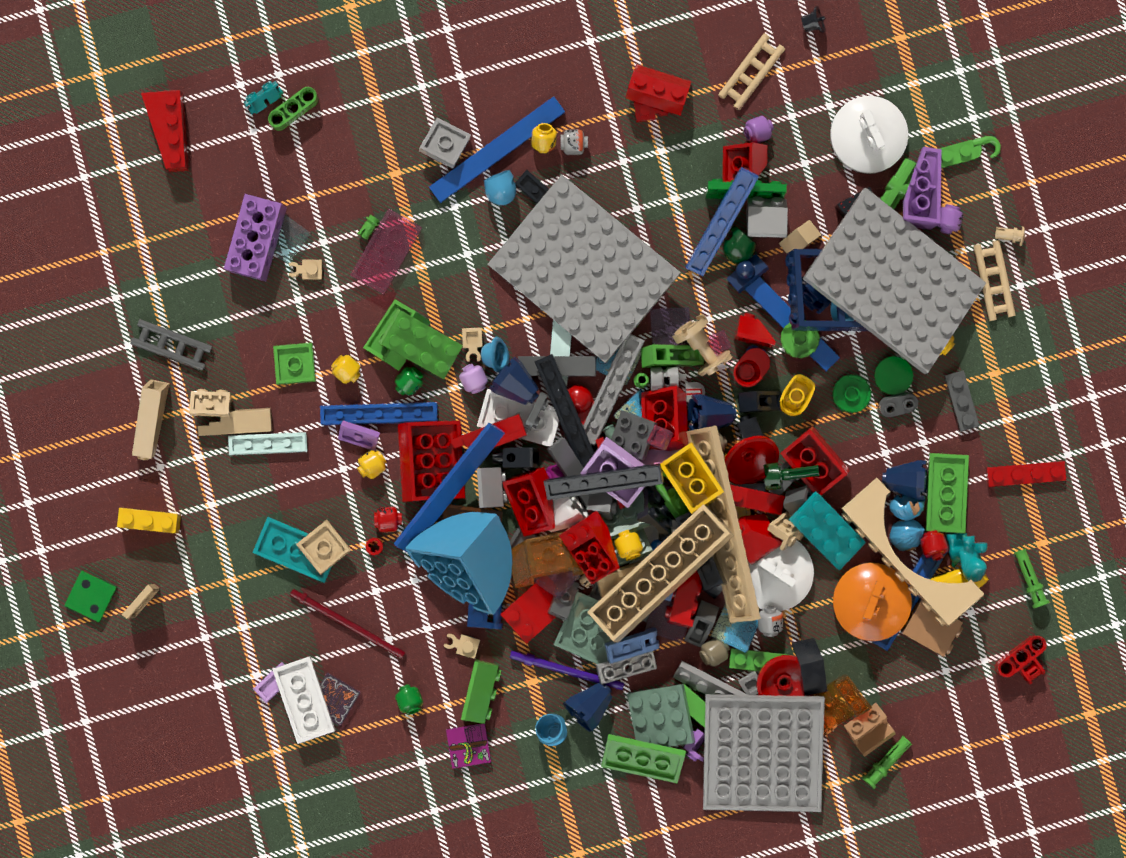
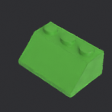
(382, 352)
(480, 692)

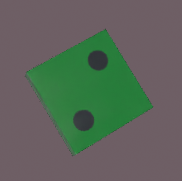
(90, 596)

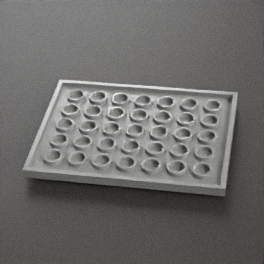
(584, 268)
(894, 281)

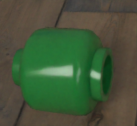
(409, 381)
(409, 699)

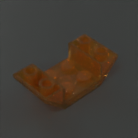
(541, 558)
(842, 702)

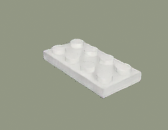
(499, 408)
(303, 699)

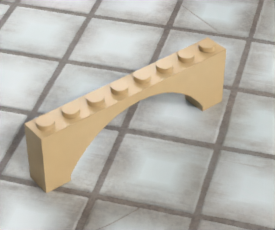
(946, 600)

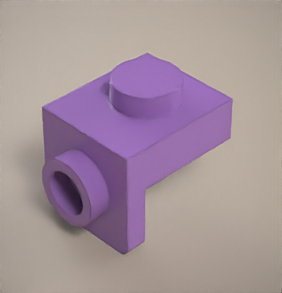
(693, 747)

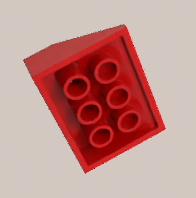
(427, 457)

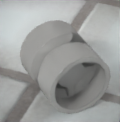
(657, 377)

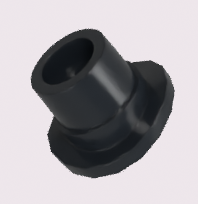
(814, 21)

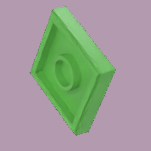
(294, 363)

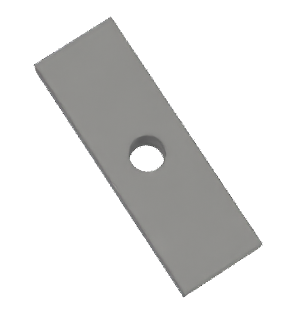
(615, 671)

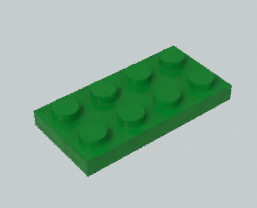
(717, 189)

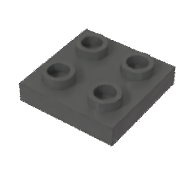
(632, 434)

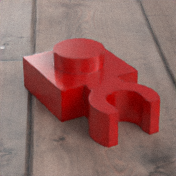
(646, 113)

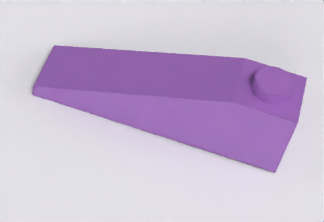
(923, 194)

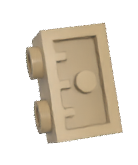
(210, 403)
(785, 530)

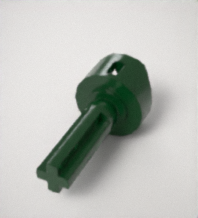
(776, 476)

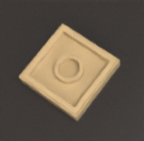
(323, 547)
(141, 601)

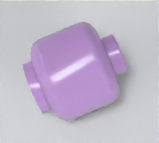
(473, 378)

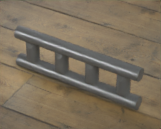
(165, 334)

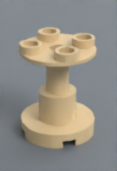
(697, 339)

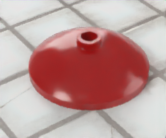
(747, 457)
(776, 669)

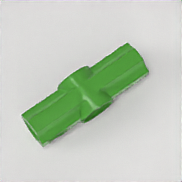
(899, 183)

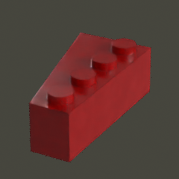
(169, 126)
(684, 602)

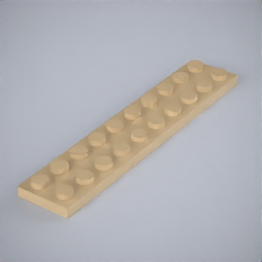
(732, 558)

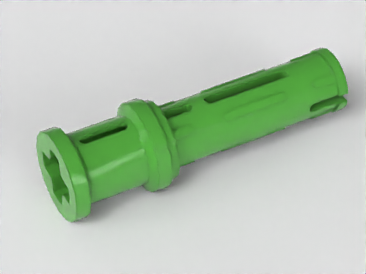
(1032, 589)
(880, 769)

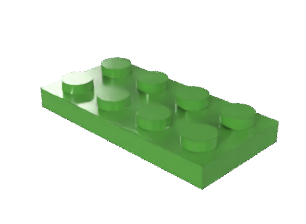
(420, 344)
(947, 493)
(643, 758)

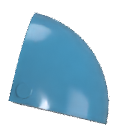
(467, 558)

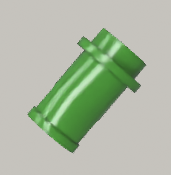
(368, 227)
(641, 385)

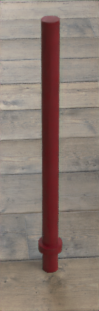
(302, 598)

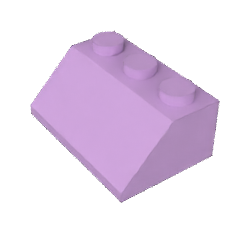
(611, 457)

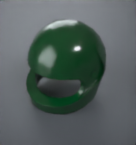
(739, 247)

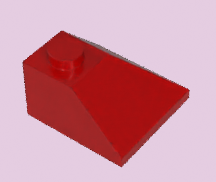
(747, 155)
(753, 331)
(756, 538)

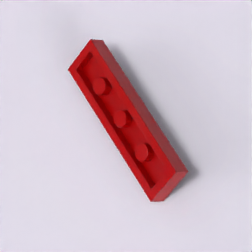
(1026, 474)

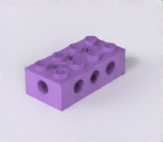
(246, 228)

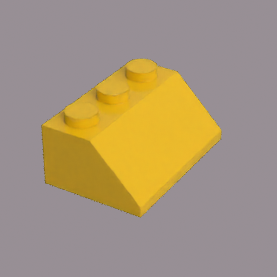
(692, 478)

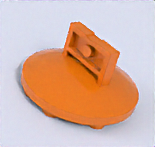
(872, 602)

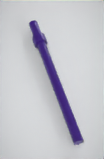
(530, 660)

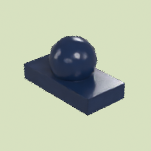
(747, 273)

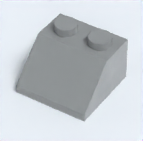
(766, 217)
(491, 488)

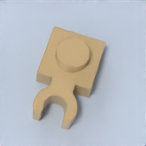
(309, 269)
(472, 339)
(465, 646)

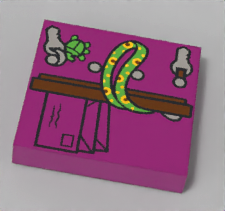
(468, 745)

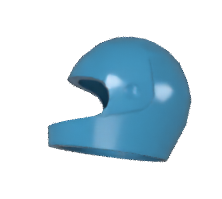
(500, 188)
(551, 729)

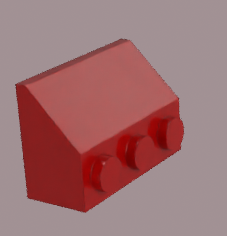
(658, 89)
(669, 410)
(813, 450)

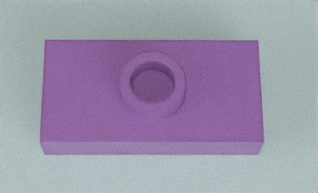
(358, 435)

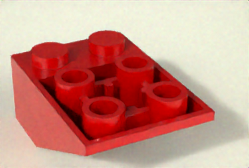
(591, 547)

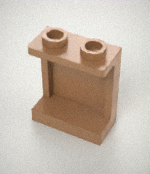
(928, 632)
(869, 730)

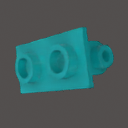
(268, 91)

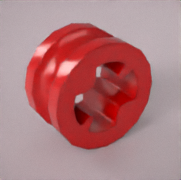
(368, 549)

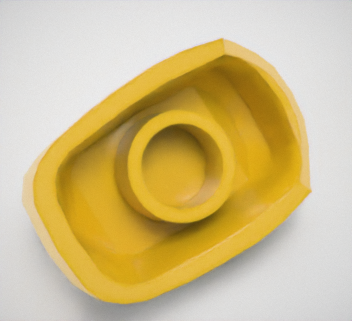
(797, 395)

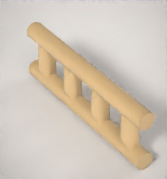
(763, 70)
(1003, 288)

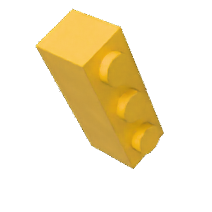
(149, 520)

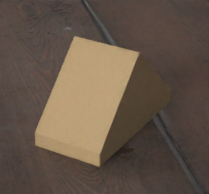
(800, 237)

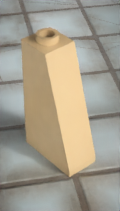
(149, 419)

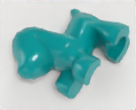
(965, 551)

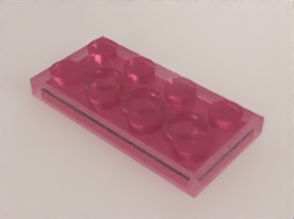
(386, 251)

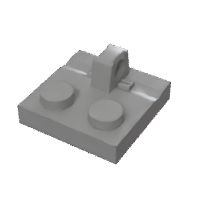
(444, 143)

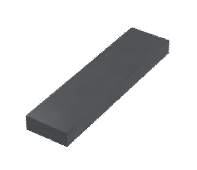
(567, 364)
(567, 462)

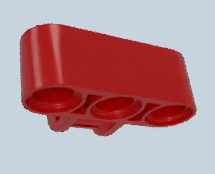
(1029, 667)

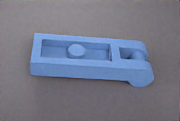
(632, 646)

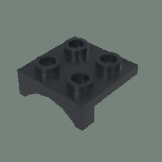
(656, 514)

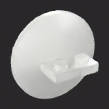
(869, 134)
(782, 577)

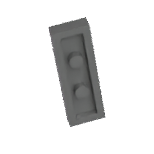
(961, 401)

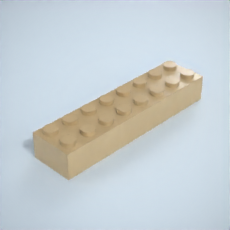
(660, 573)

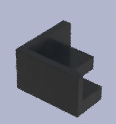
(811, 666)

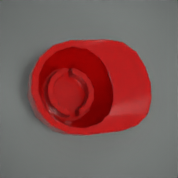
(751, 367)
(582, 400)

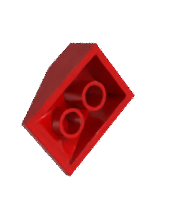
(530, 502)
(529, 612)

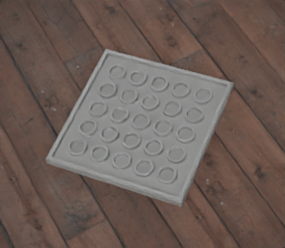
(763, 753)

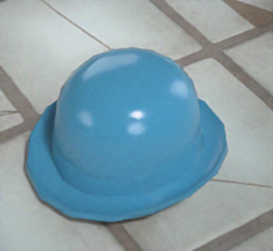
(495, 354)

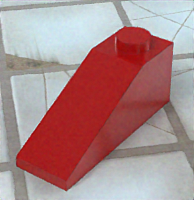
(757, 500)

